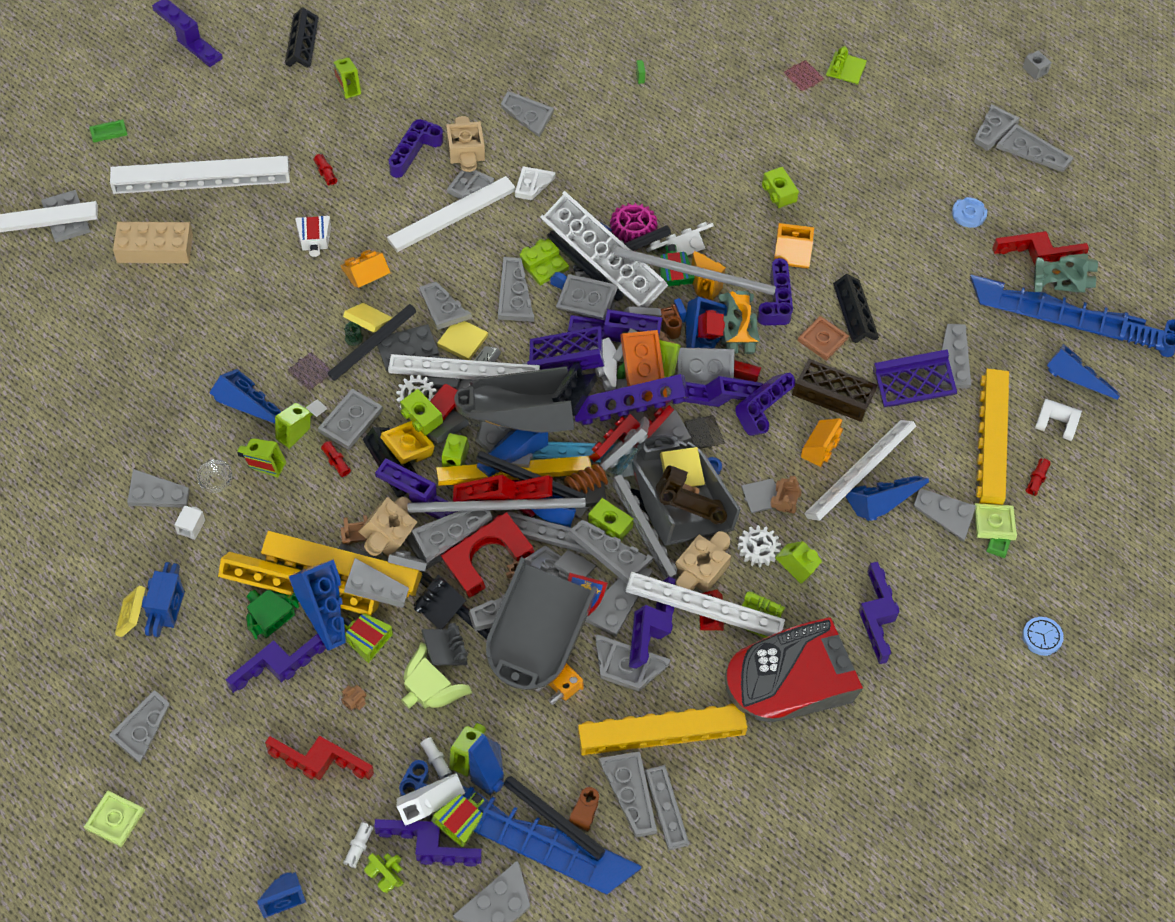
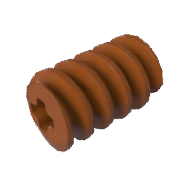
(586, 478)

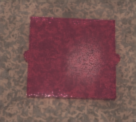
(803, 75)

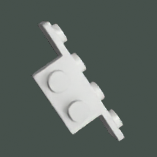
(687, 242)

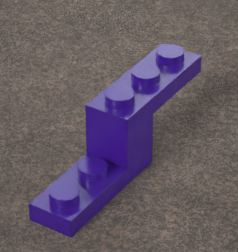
(187, 32)
(616, 324)
(720, 391)
(416, 486)
(879, 612)
(649, 623)
(276, 661)
(428, 842)

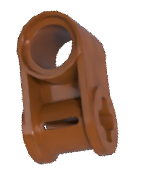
(671, 321)
(584, 811)

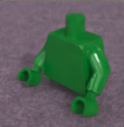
(269, 612)

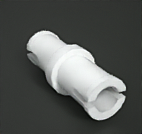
(436, 758)
(358, 845)

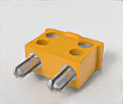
(565, 685)

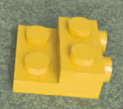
(408, 443)

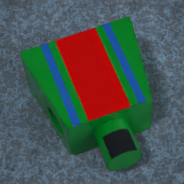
(672, 277)

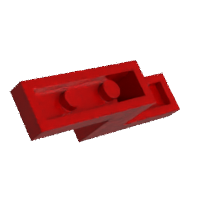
(1038, 246)
(623, 426)
(503, 488)
(319, 758)

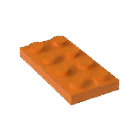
(642, 359)

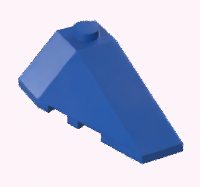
(694, 309)
(1069, 367)
(238, 392)
(515, 446)
(879, 500)
(319, 596)
(486, 765)

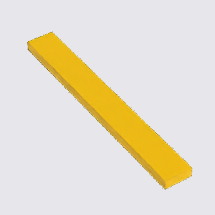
(553, 467)

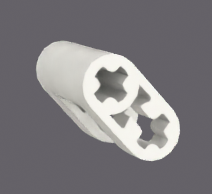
(1061, 413)

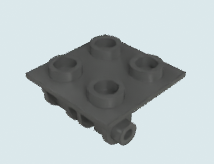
(445, 646)

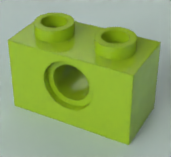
(780, 187)
(416, 403)
(606, 511)

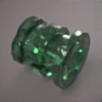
(350, 335)

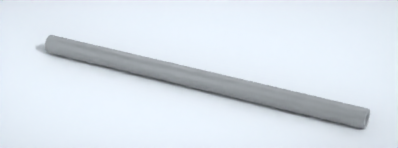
(693, 270)
(497, 505)

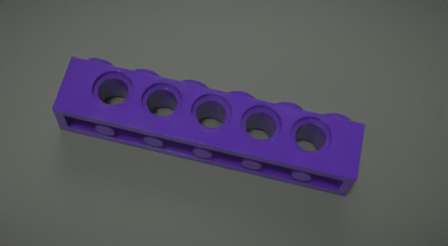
(678, 394)

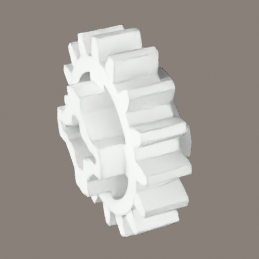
(424, 388)
(768, 547)

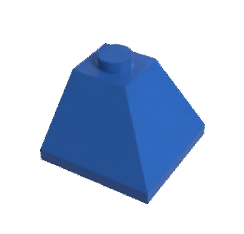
(281, 895)

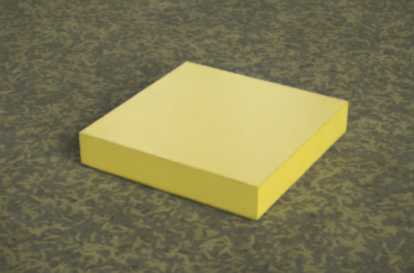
(367, 317)
(462, 340)
(687, 460)
(130, 611)

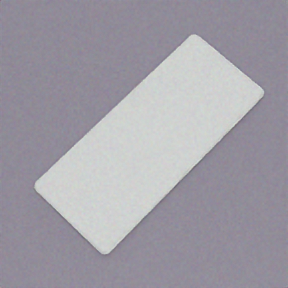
(316, 408)

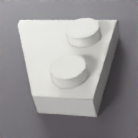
(532, 182)

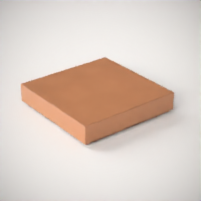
(823, 338)

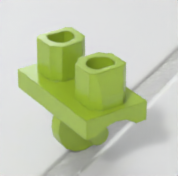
(378, 864)

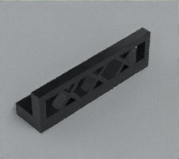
(298, 35)
(855, 308)
(575, 387)
(380, 451)

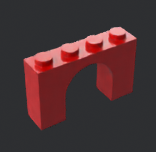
(501, 532)

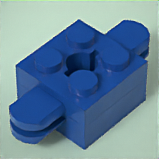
(163, 599)

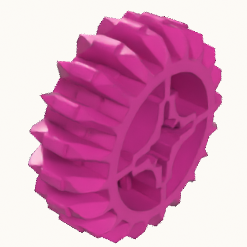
(633, 219)

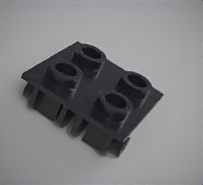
(439, 602)

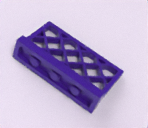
(587, 358)
(909, 364)

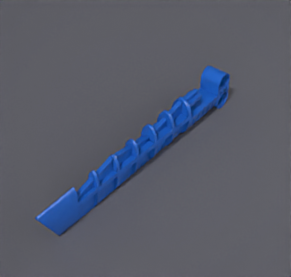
(1058, 311)
(538, 841)

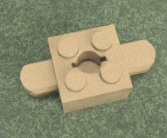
(465, 143)
(387, 526)
(703, 562)

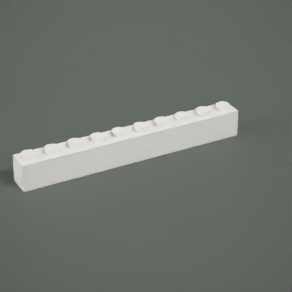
(200, 174)

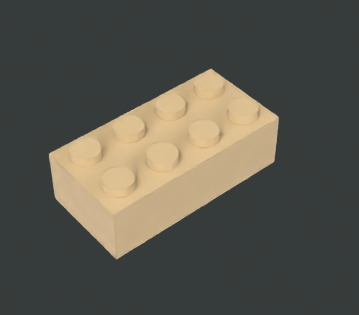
(153, 242)

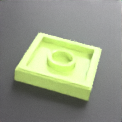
(995, 521)
(114, 818)

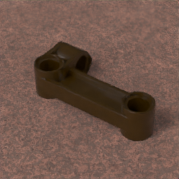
(672, 482)

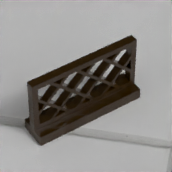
(830, 398)

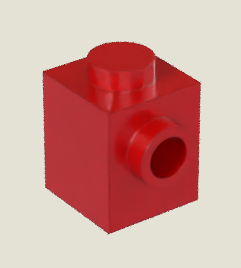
(711, 325)

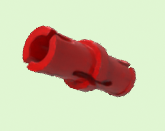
(325, 169)
(335, 459)
(1038, 476)

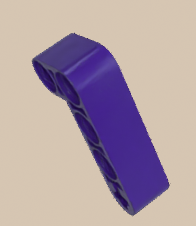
(419, 133)
(780, 310)
(752, 408)

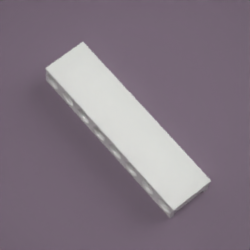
(597, 246)

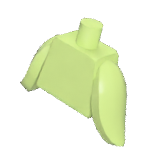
(428, 684)

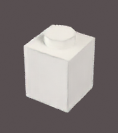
(189, 522)

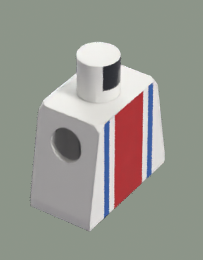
(314, 233)

